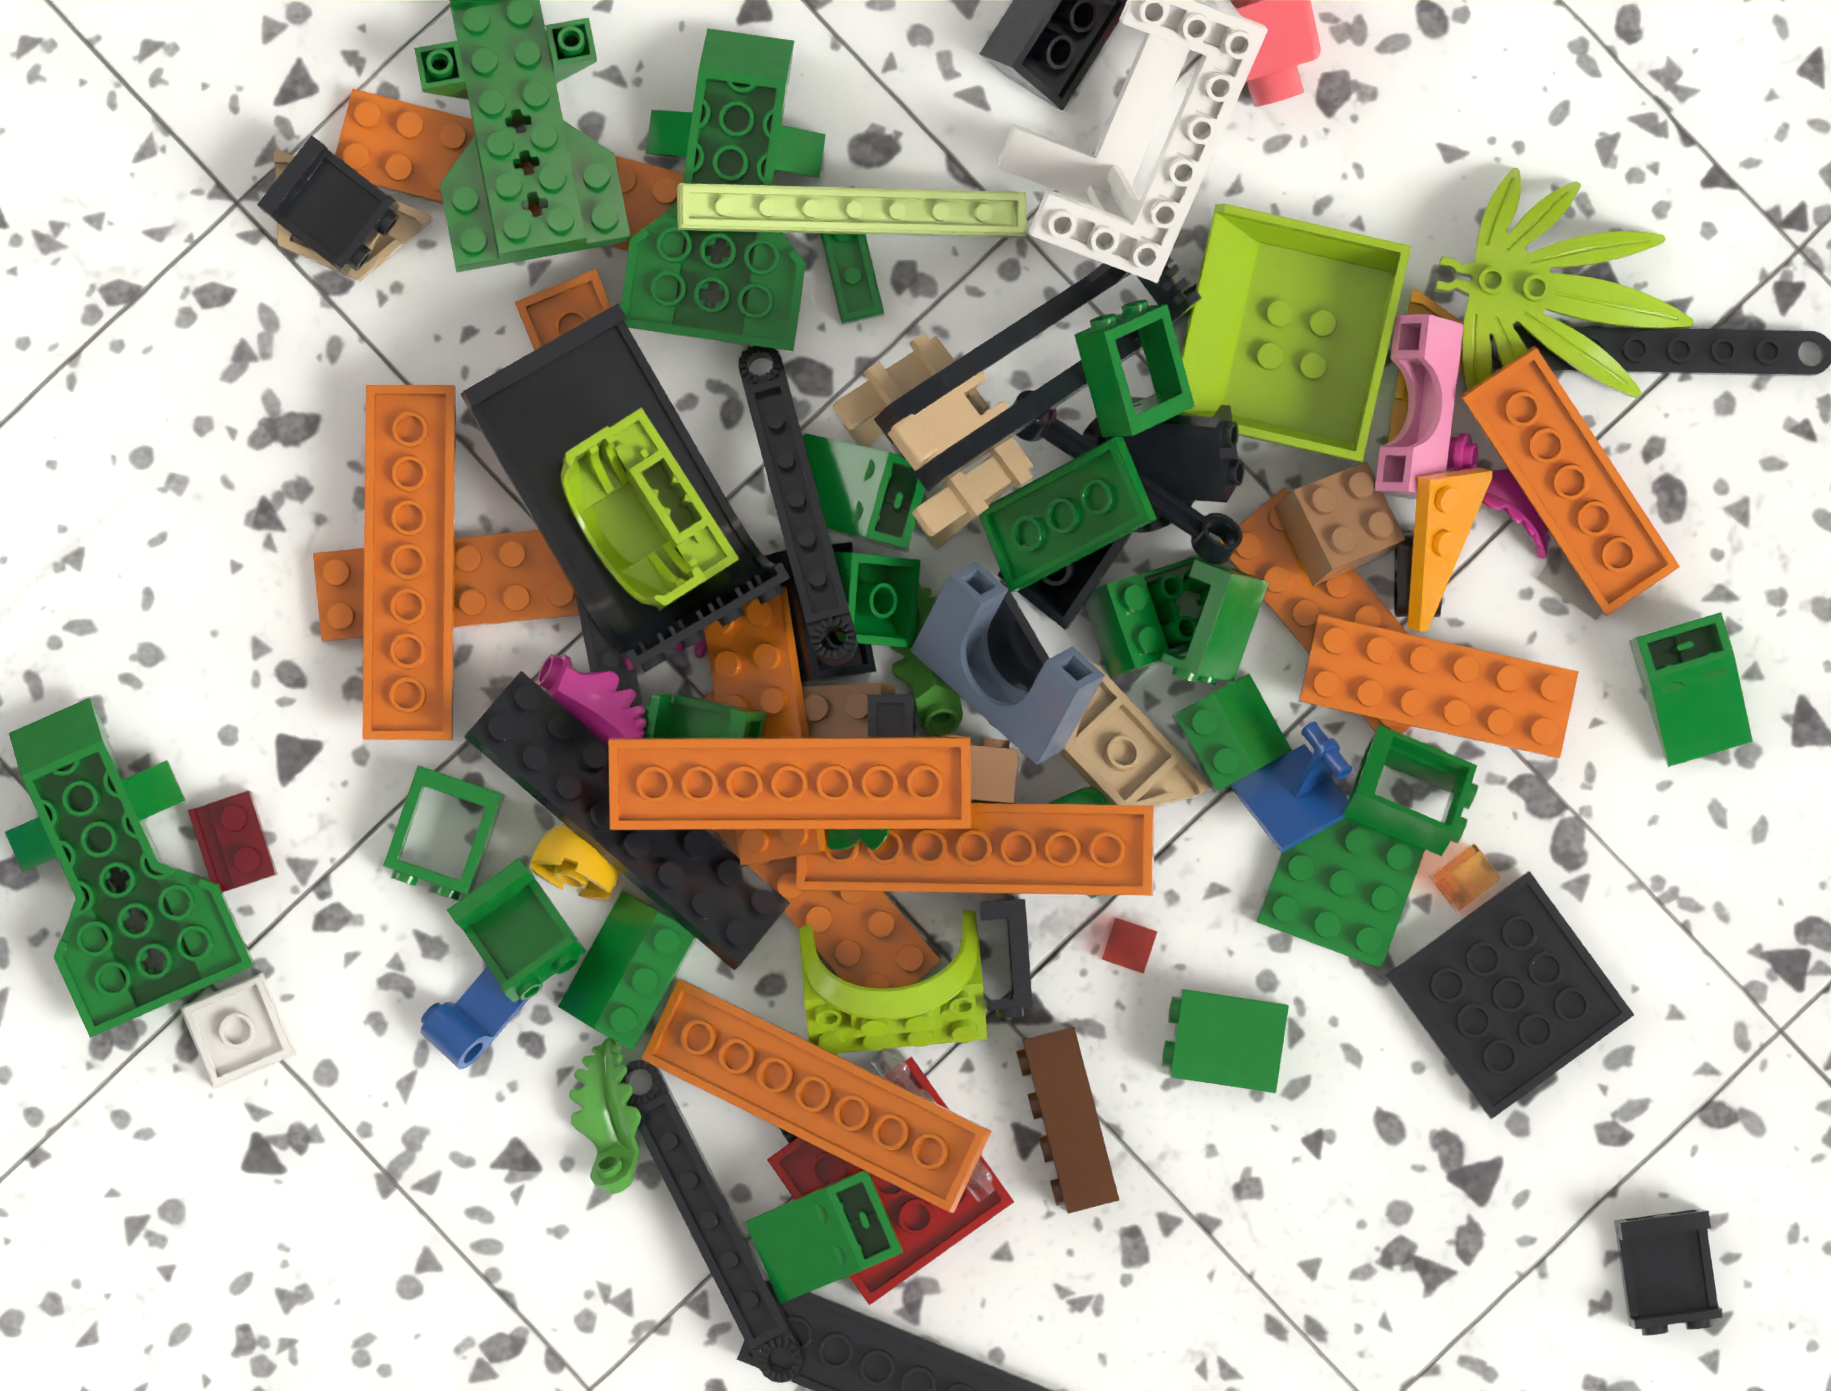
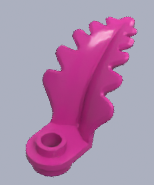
(1501, 493)
(593, 699)

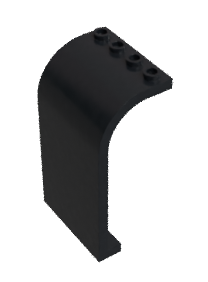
(557, 401)

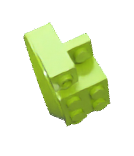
(643, 513)

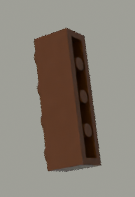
(1069, 1119)

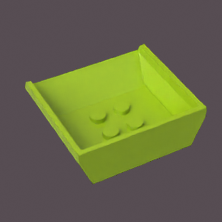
(1292, 329)

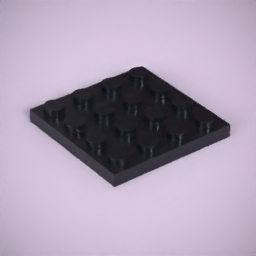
(1509, 995)

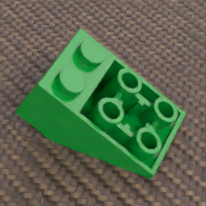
(865, 491)
(1146, 616)
(1692, 689)
(824, 1236)

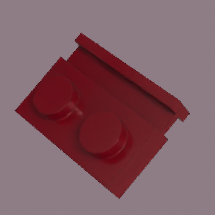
(233, 841)

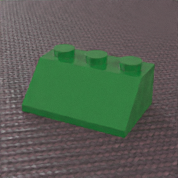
(627, 970)

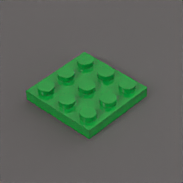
(1343, 890)

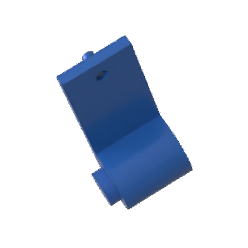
(470, 1024)

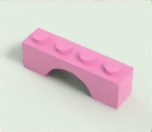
(1428, 357)

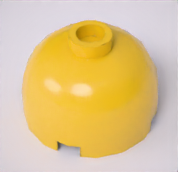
(571, 861)

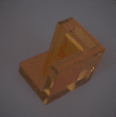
(1464, 877)

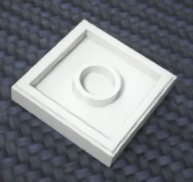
(238, 1030)

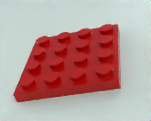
(920, 1226)

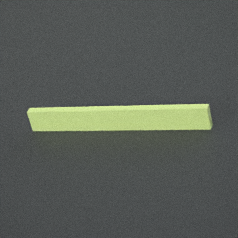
(851, 210)

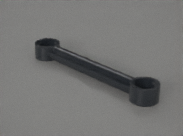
(1162, 501)

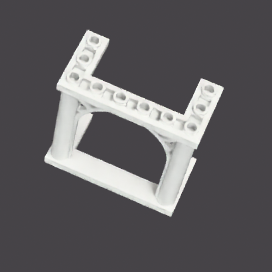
(1120, 227)

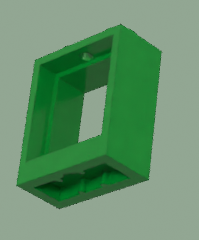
(1107, 379)
(1425, 764)
(467, 791)

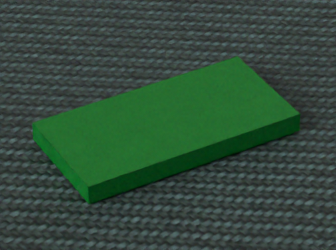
(1066, 514)

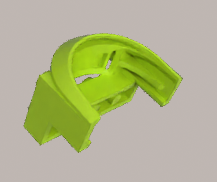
(926, 1013)

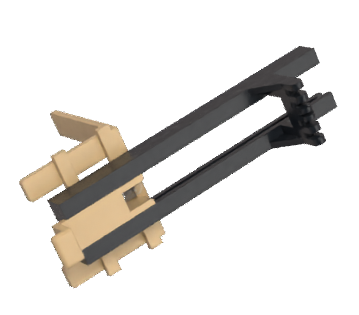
(944, 424)

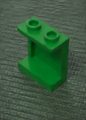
(1223, 624)
(693, 717)
(517, 931)
(1225, 1040)

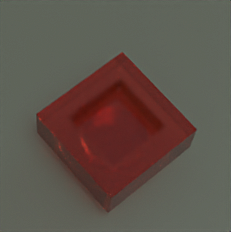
(1129, 945)

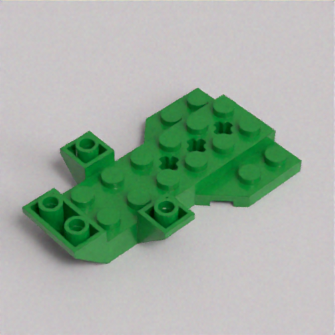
(509, 75)
(727, 140)
(97, 823)

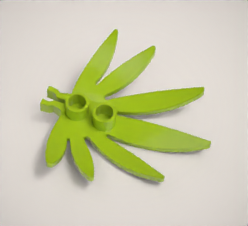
(1518, 286)

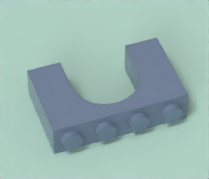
(957, 651)

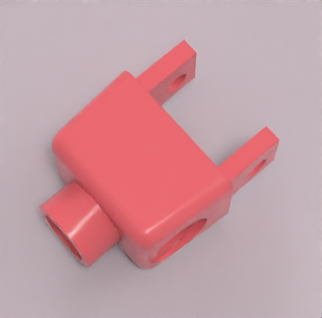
(1288, 43)

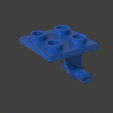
(1297, 792)

